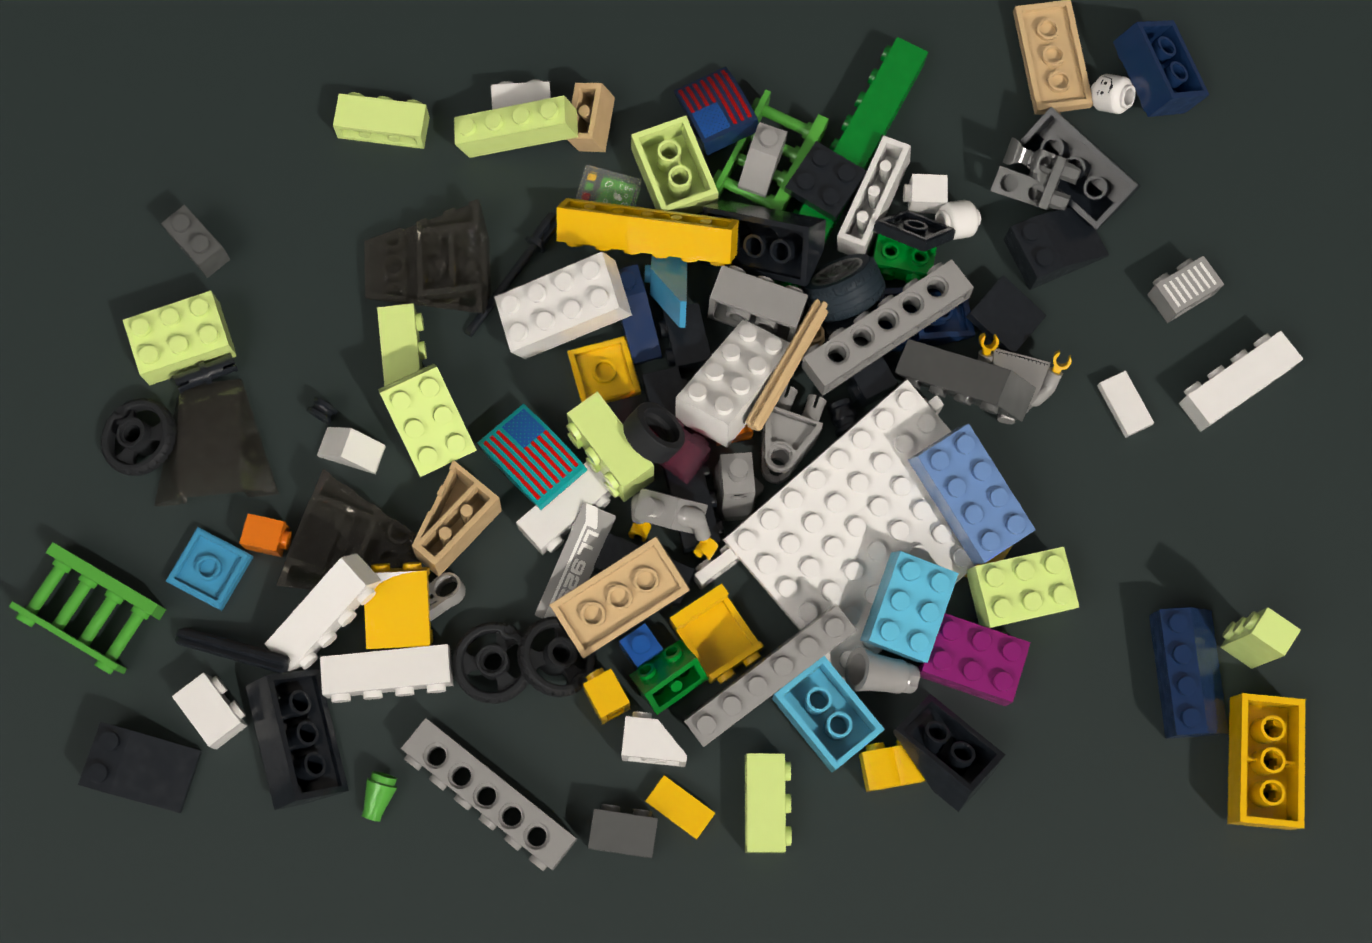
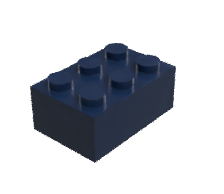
(1160, 68)

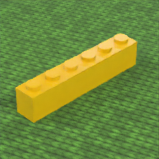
(647, 231)

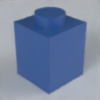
(640, 646)

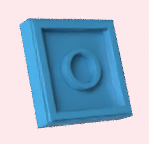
(209, 569)

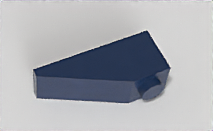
(639, 327)

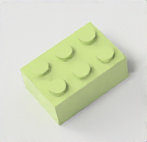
(674, 167)
(178, 337)
(427, 419)
(603, 439)
(1022, 588)

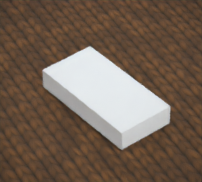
(1125, 404)

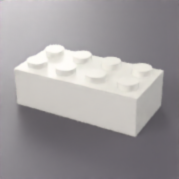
(563, 305)
(730, 383)

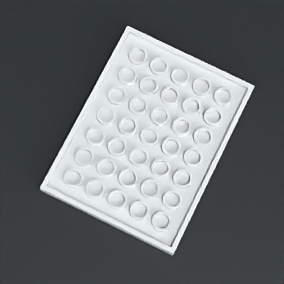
(845, 514)

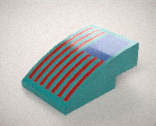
(532, 456)

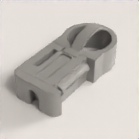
(440, 604)

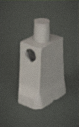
(736, 477)

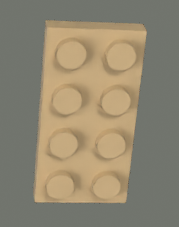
(1052, 56)
(619, 597)

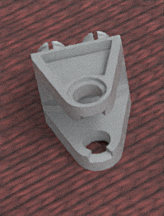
(789, 435)

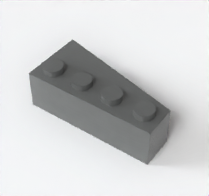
(965, 379)

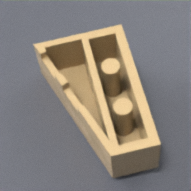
(455, 520)

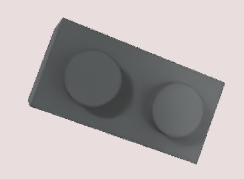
(195, 241)
(623, 832)

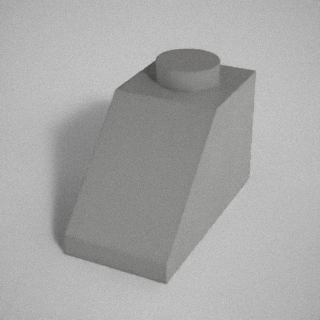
(762, 159)

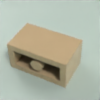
(594, 115)

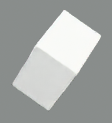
(351, 449)

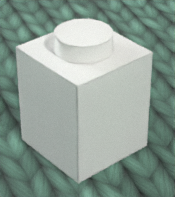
(926, 193)

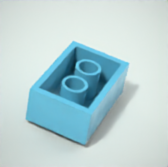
(909, 606)
(827, 713)

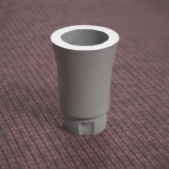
(880, 673)

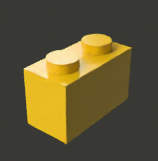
(606, 695)

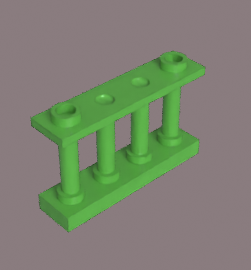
(810, 132)
(89, 578)

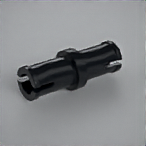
(205, 373)

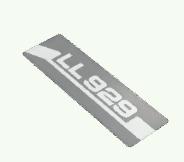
(577, 556)

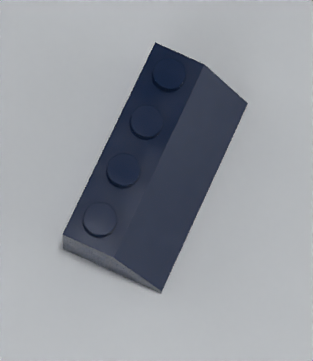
(1188, 673)

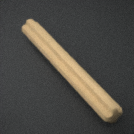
(787, 365)

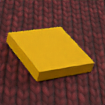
(604, 369)

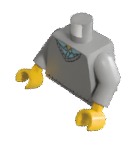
(1030, 369)
(674, 514)

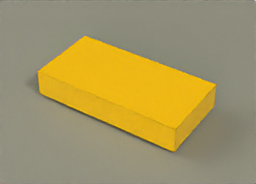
(680, 807)

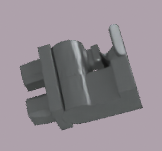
(1041, 183)

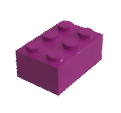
(976, 660)

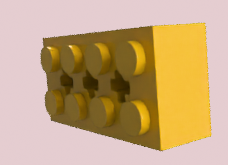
(1286, 756)

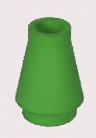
(378, 793)

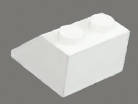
(649, 742)

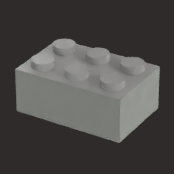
(757, 301)

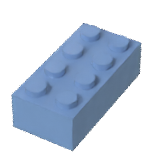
(971, 494)

